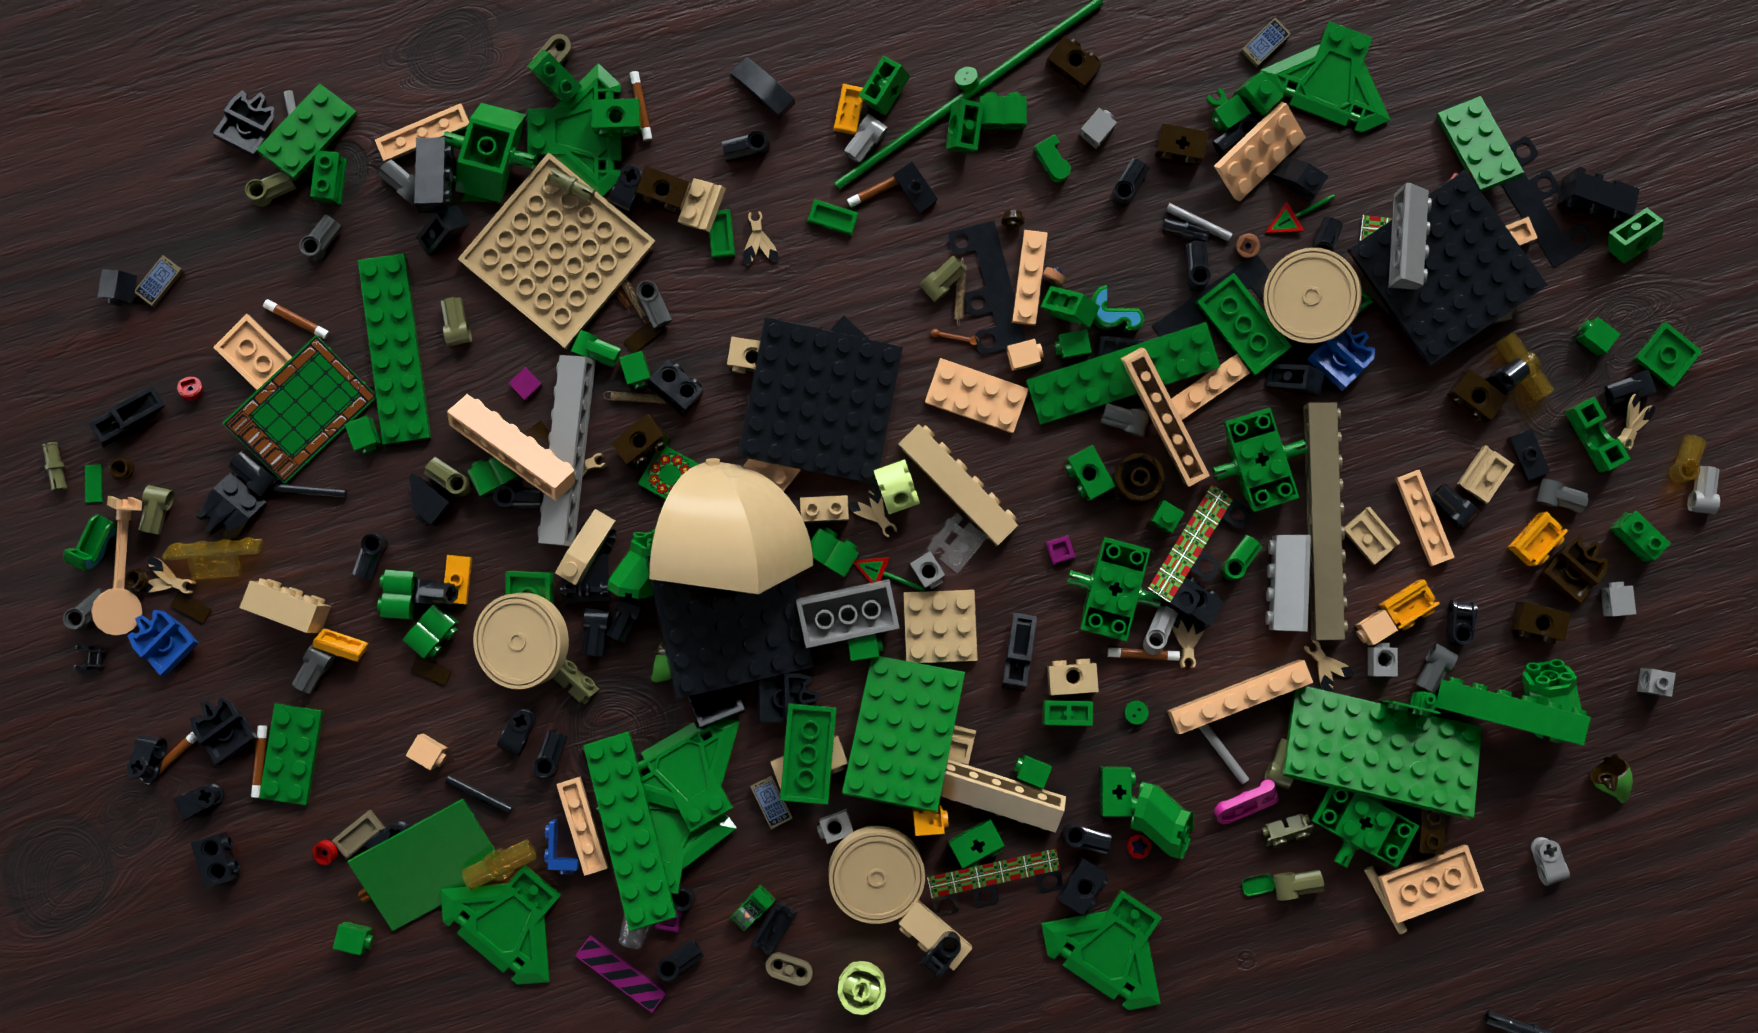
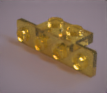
(213, 558)

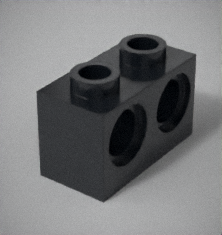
(671, 391)
(208, 861)

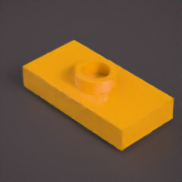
(849, 110)
(458, 573)
(340, 644)

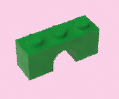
(1588, 424)

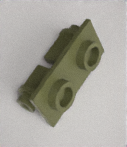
(582, 687)
(1296, 828)

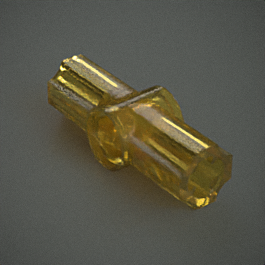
(1535, 382)
(498, 864)

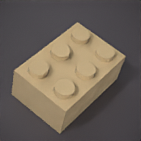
(285, 605)

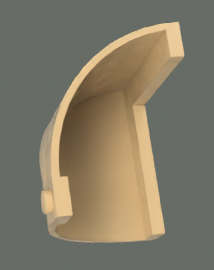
(728, 531)

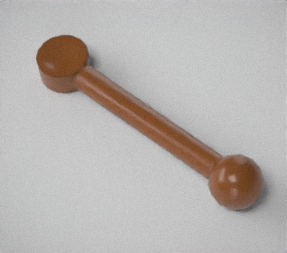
(935, 333)

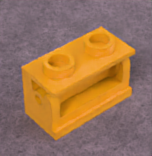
(1538, 539)
(1410, 604)
(929, 822)

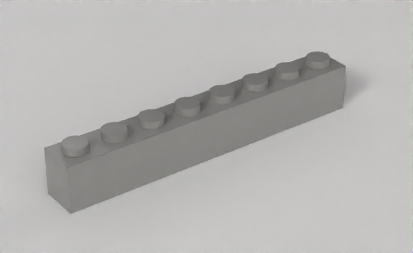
(568, 444)

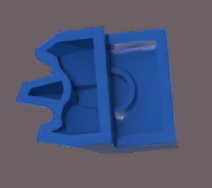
(1343, 357)
(162, 641)

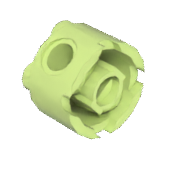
(896, 486)
(861, 987)

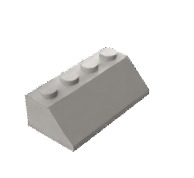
(1409, 237)
(1288, 582)
(847, 613)

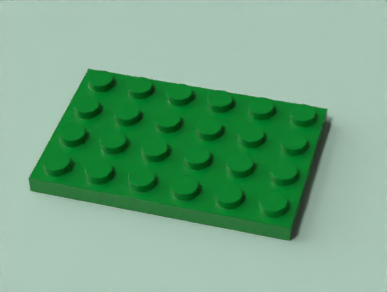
(904, 734)

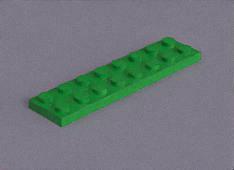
(394, 349)
(1106, 379)
(630, 831)

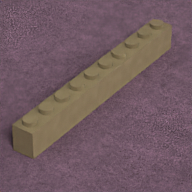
(1324, 521)

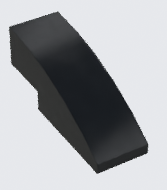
(763, 87)
(126, 416)
(1019, 652)

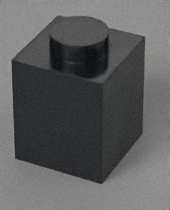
(117, 287)

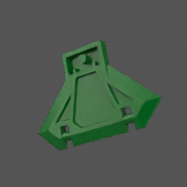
(1332, 80)
(569, 133)
(691, 771)
(679, 845)
(505, 922)
(1110, 949)

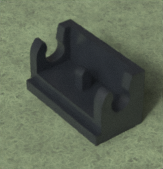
(774, 927)

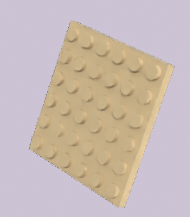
(556, 253)

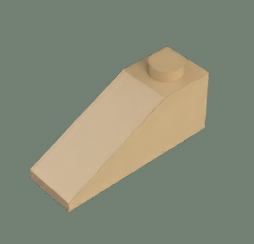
(585, 547)

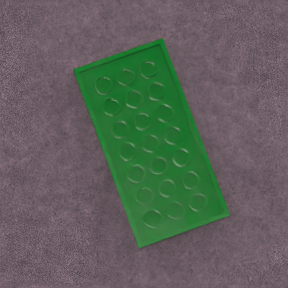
(1383, 752)

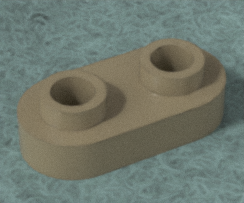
(552, 44)
(789, 968)

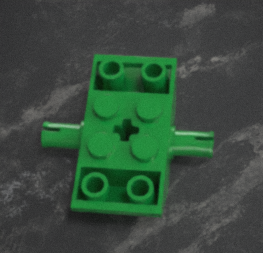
(488, 173)
(1265, 483)
(1120, 565)
(1383, 835)

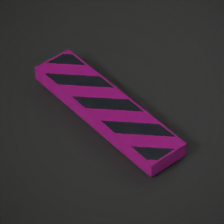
(621, 973)

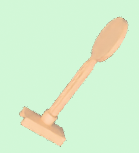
(117, 608)

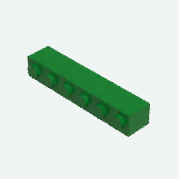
(1514, 712)

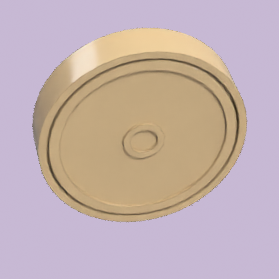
(1312, 295)
(521, 640)
(876, 874)

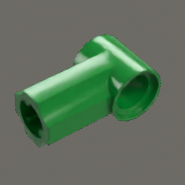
(593, 348)
(1241, 557)

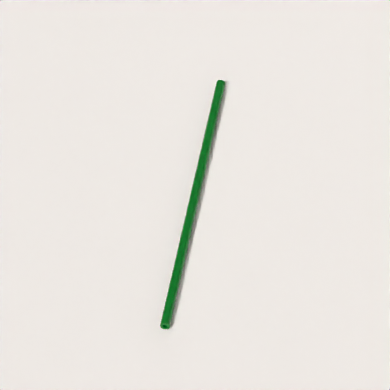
(984, 82)

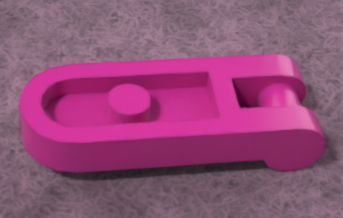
(1247, 803)

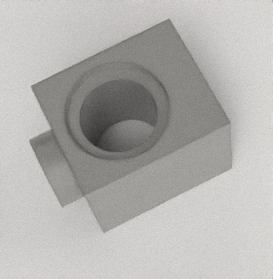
(1098, 127)
(928, 559)
(1618, 600)
(1391, 665)
(1656, 682)
(841, 817)

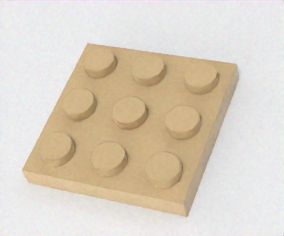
(940, 626)

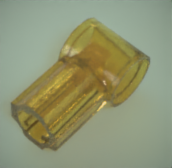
(1688, 457)

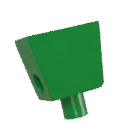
(1259, 95)

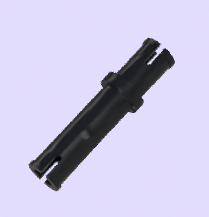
(1511, 1025)

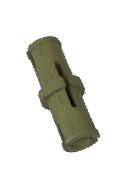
(571, 185)
(54, 466)

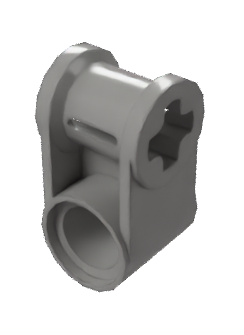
(1550, 864)

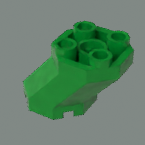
(632, 571)
(1551, 683)
(1162, 820)

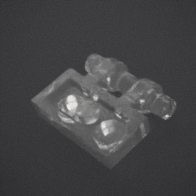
(963, 546)

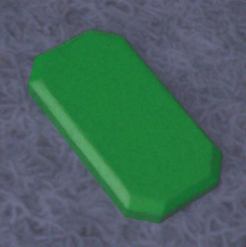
(1258, 884)

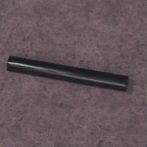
(310, 491)
(478, 794)

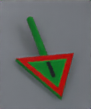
(1287, 221)
(875, 568)

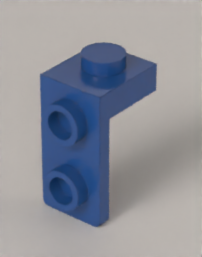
(564, 865)

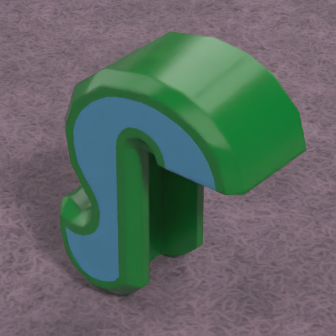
(1113, 317)
(92, 544)

